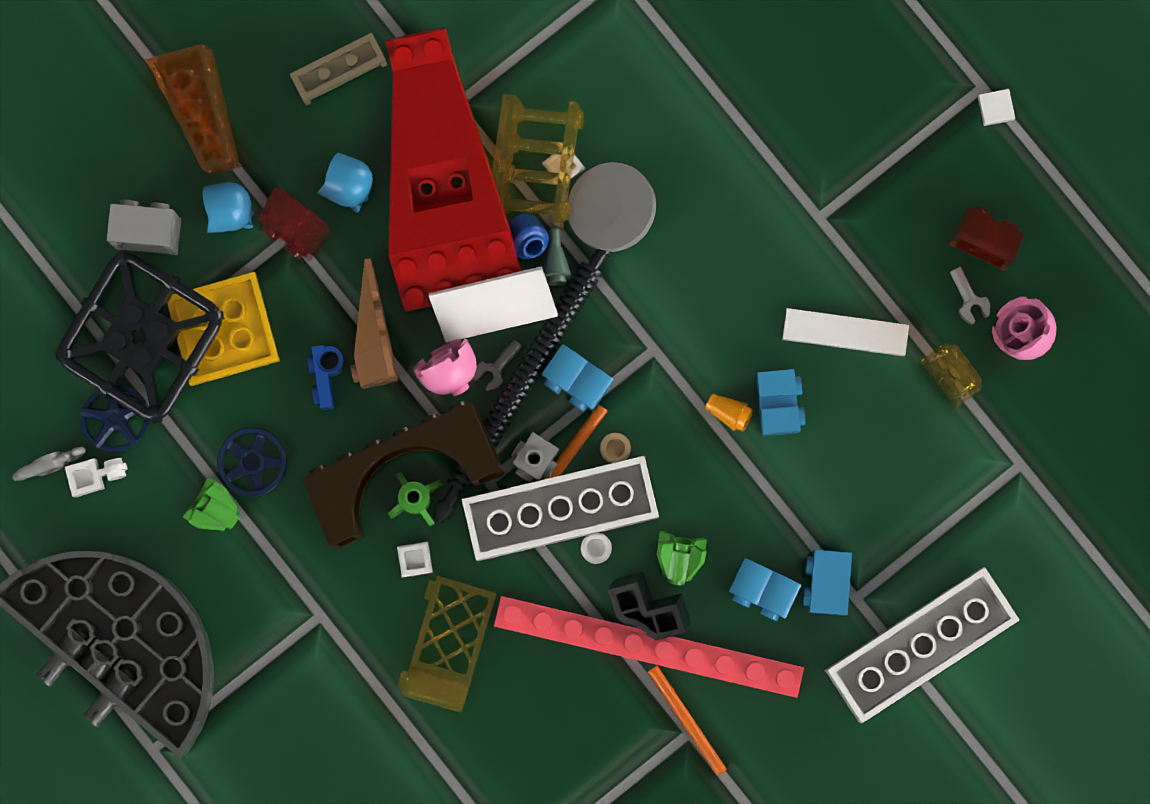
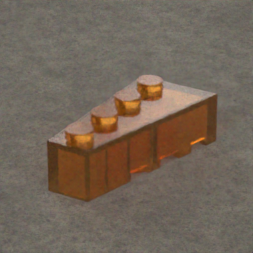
(197, 102)

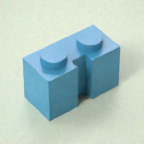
(778, 402)
(829, 582)

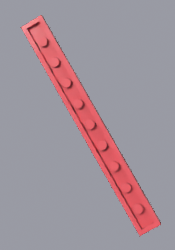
(634, 644)

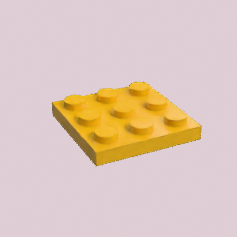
(245, 333)

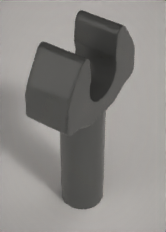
(497, 366)

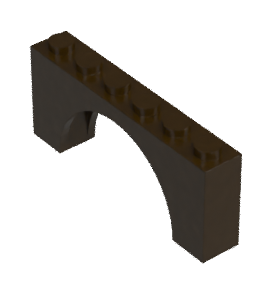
(339, 488)

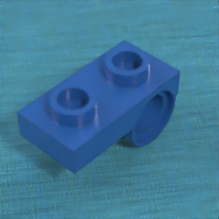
(323, 391)

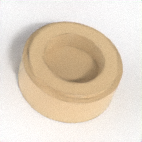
(615, 448)

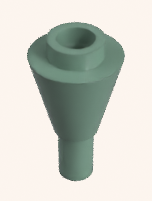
(556, 265)

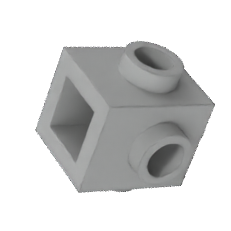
(535, 446)

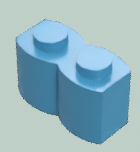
(576, 378)
(765, 589)

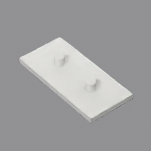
(493, 304)

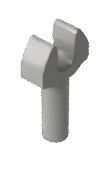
(969, 297)

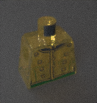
(953, 373)

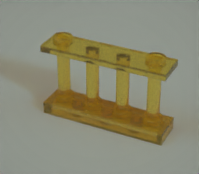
(509, 143)

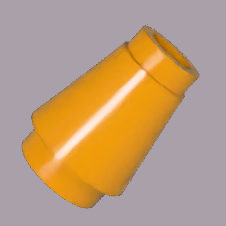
(730, 411)

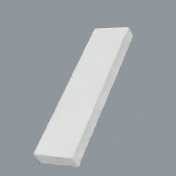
(845, 332)

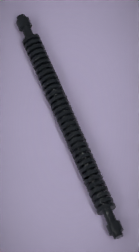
(444, 508)

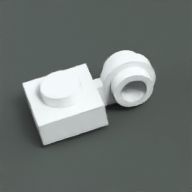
(87, 477)

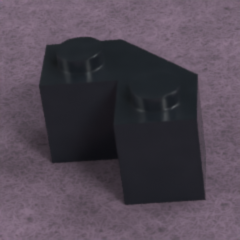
(635, 606)

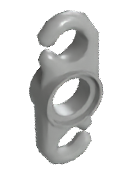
(48, 463)

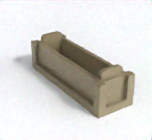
(338, 68)

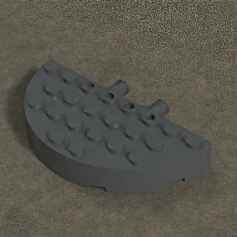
(123, 634)

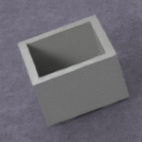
(144, 228)

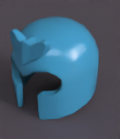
(347, 182)
(227, 207)

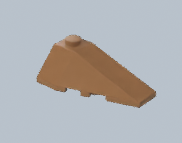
(372, 347)

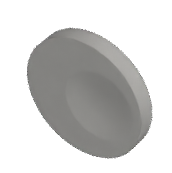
(612, 206)

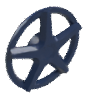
(114, 420)
(252, 462)

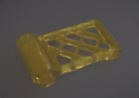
(433, 683)

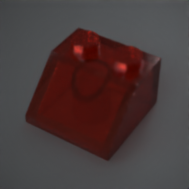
(293, 224)
(987, 238)

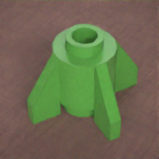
(423, 503)
(212, 508)
(680, 557)

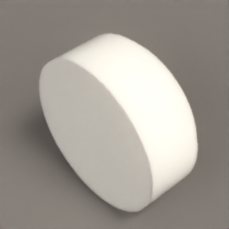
(596, 548)

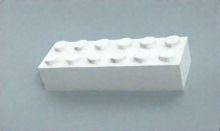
(560, 508)
(922, 645)

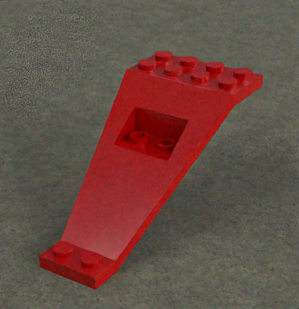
(454, 229)

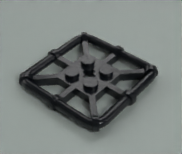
(120, 339)

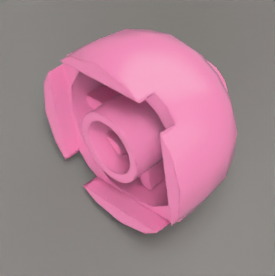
(1024, 328)
(448, 368)

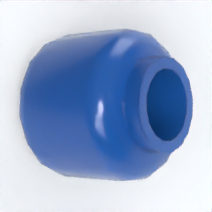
(528, 236)

